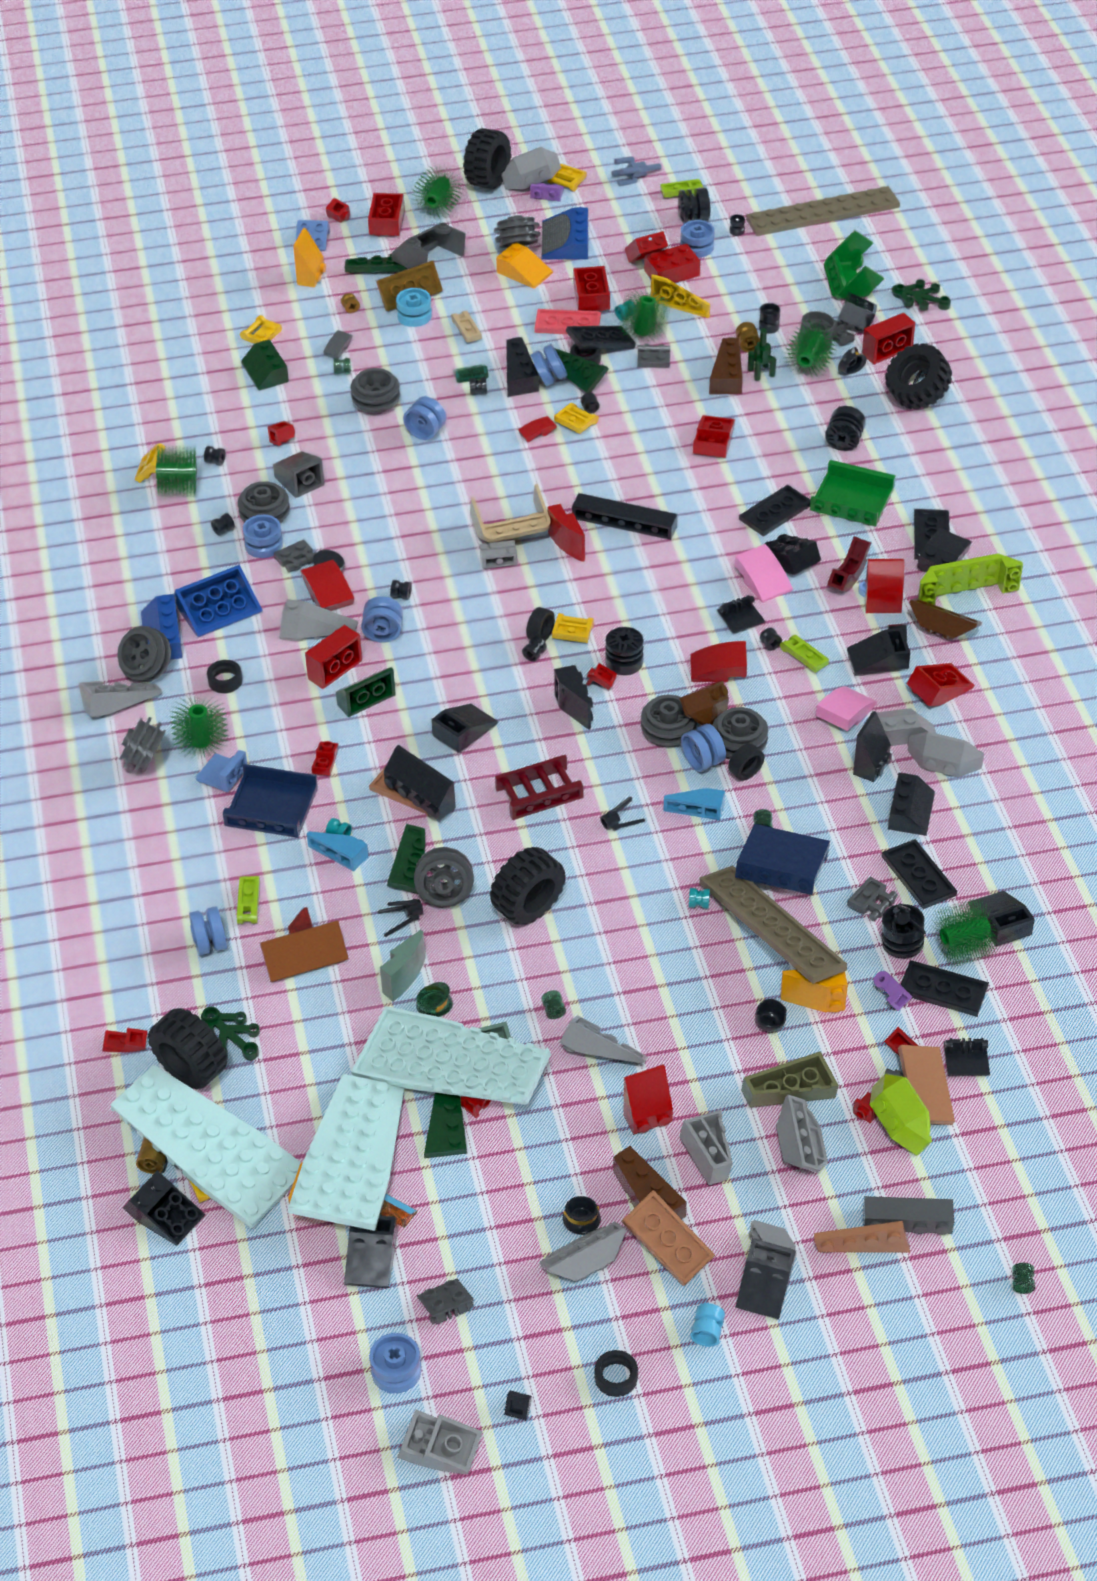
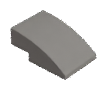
(439, 1443)

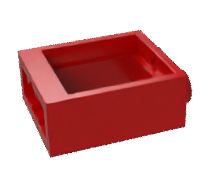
(642, 246)

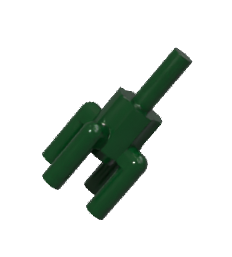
(762, 357)

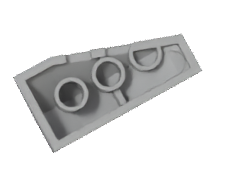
(308, 620)
(107, 699)
(587, 1039)

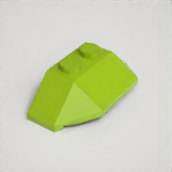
(901, 1112)

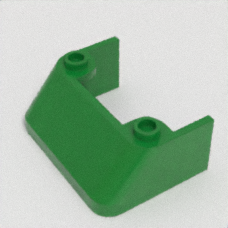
(842, 267)

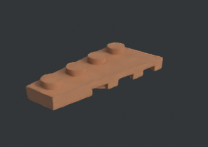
(865, 1239)

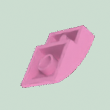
(763, 573)
(845, 707)

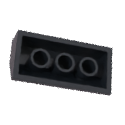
(420, 783)

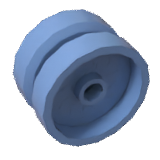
(698, 236)
(547, 365)
(424, 418)
(262, 536)
(382, 619)
(703, 747)
(203, 931)
(395, 1363)

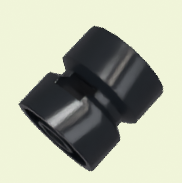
(769, 317)

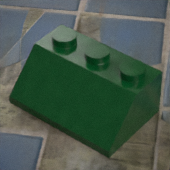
(265, 365)
(366, 692)

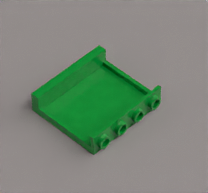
(853, 493)

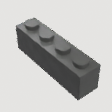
(917, 1214)

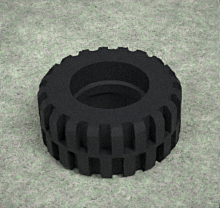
(486, 158)
(909, 362)
(527, 885)
(187, 1048)

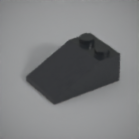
(857, 312)
(942, 549)
(871, 749)

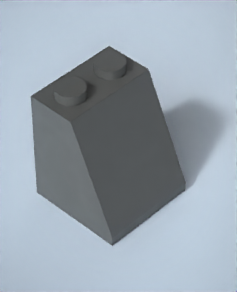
(300, 473)

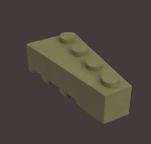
(802, 1078)

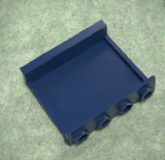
(271, 801)
(782, 859)

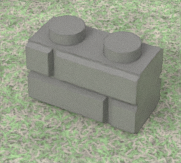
(498, 554)

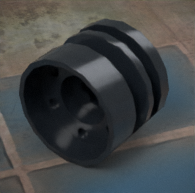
(690, 205)
(845, 428)
(624, 650)
(908, 939)

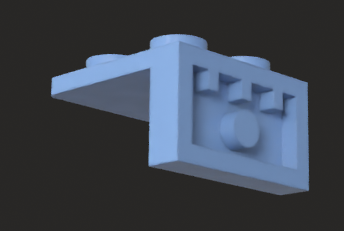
(317, 230)
(223, 771)

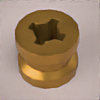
(350, 303)

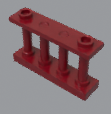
(539, 801)

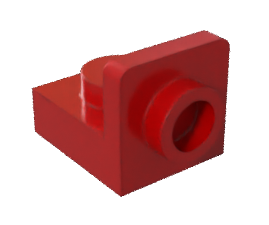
(601, 675)
(863, 1109)

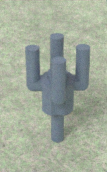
(633, 170)

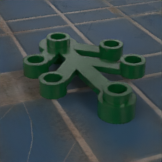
(920, 296)
(249, 1049)

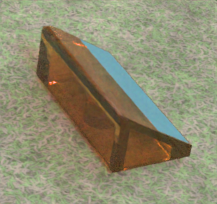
(398, 1209)

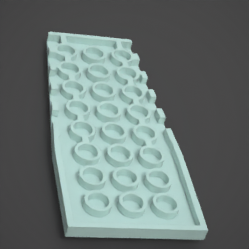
(448, 1058)
(209, 1145)
(350, 1155)

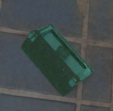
(476, 371)

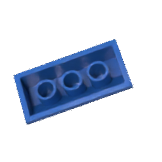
(162, 615)

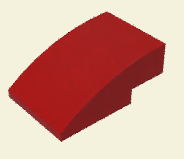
(713, 436)
(566, 532)
(327, 586)
(884, 586)
(719, 662)

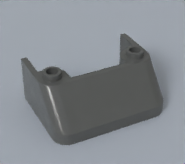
(414, 250)

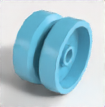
(414, 307)

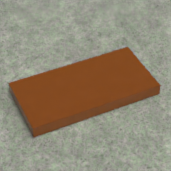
(304, 950)

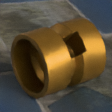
(747, 336)
(149, 1159)

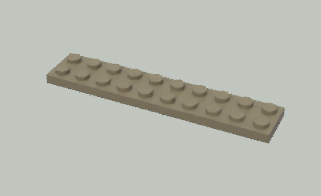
(822, 210)
(774, 925)

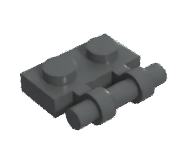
(653, 356)
(295, 555)
(868, 894)

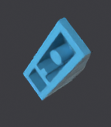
(699, 803)
(340, 848)

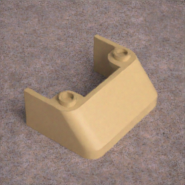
(512, 528)

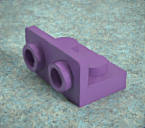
(546, 191)

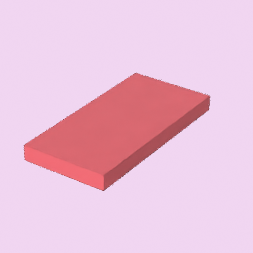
(556, 321)

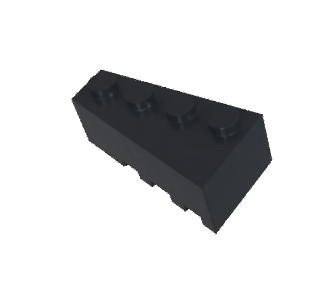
(521, 372)

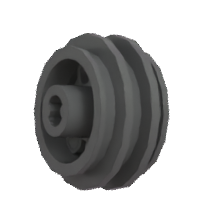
(518, 230)
(375, 390)
(263, 499)
(135, 651)
(665, 721)
(743, 727)
(141, 744)
(445, 893)

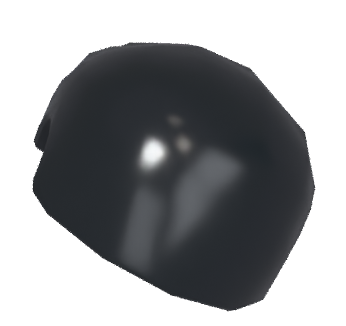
(770, 1015)

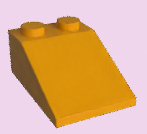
(308, 260)
(522, 266)
(824, 996)

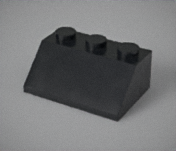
(911, 805)

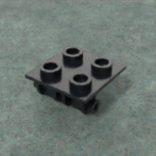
(740, 614)
(966, 1057)

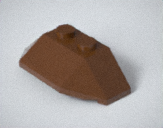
(942, 620)
(706, 703)

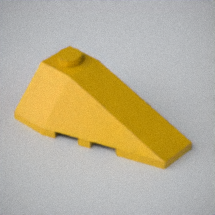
(678, 297)

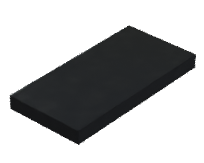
(600, 337)
(775, 510)
(926, 525)
(919, 874)
(944, 988)

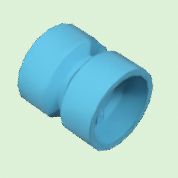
(708, 1324)

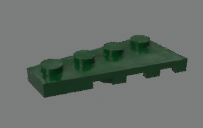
(375, 264)
(582, 372)
(409, 852)
(446, 1127)

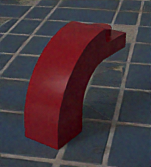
(852, 567)

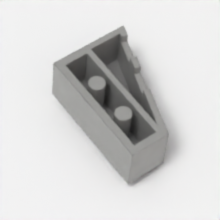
(708, 1146)

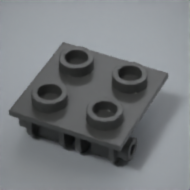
(446, 1297)

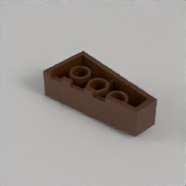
(727, 369)
(641, 1179)

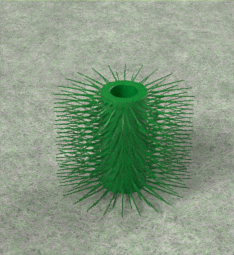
(437, 191)
(644, 315)
(810, 349)
(176, 471)
(199, 726)
(965, 932)

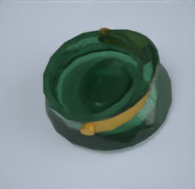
(434, 999)

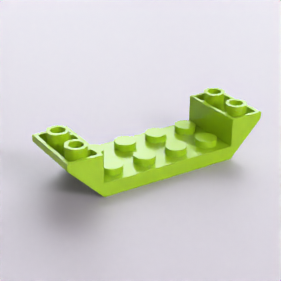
(970, 575)

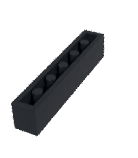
(625, 516)

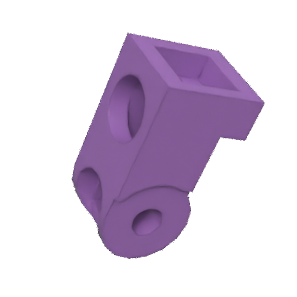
(888, 985)

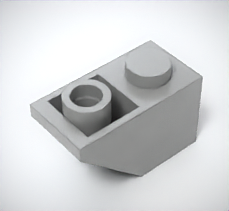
(770, 1234)

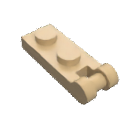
(466, 326)

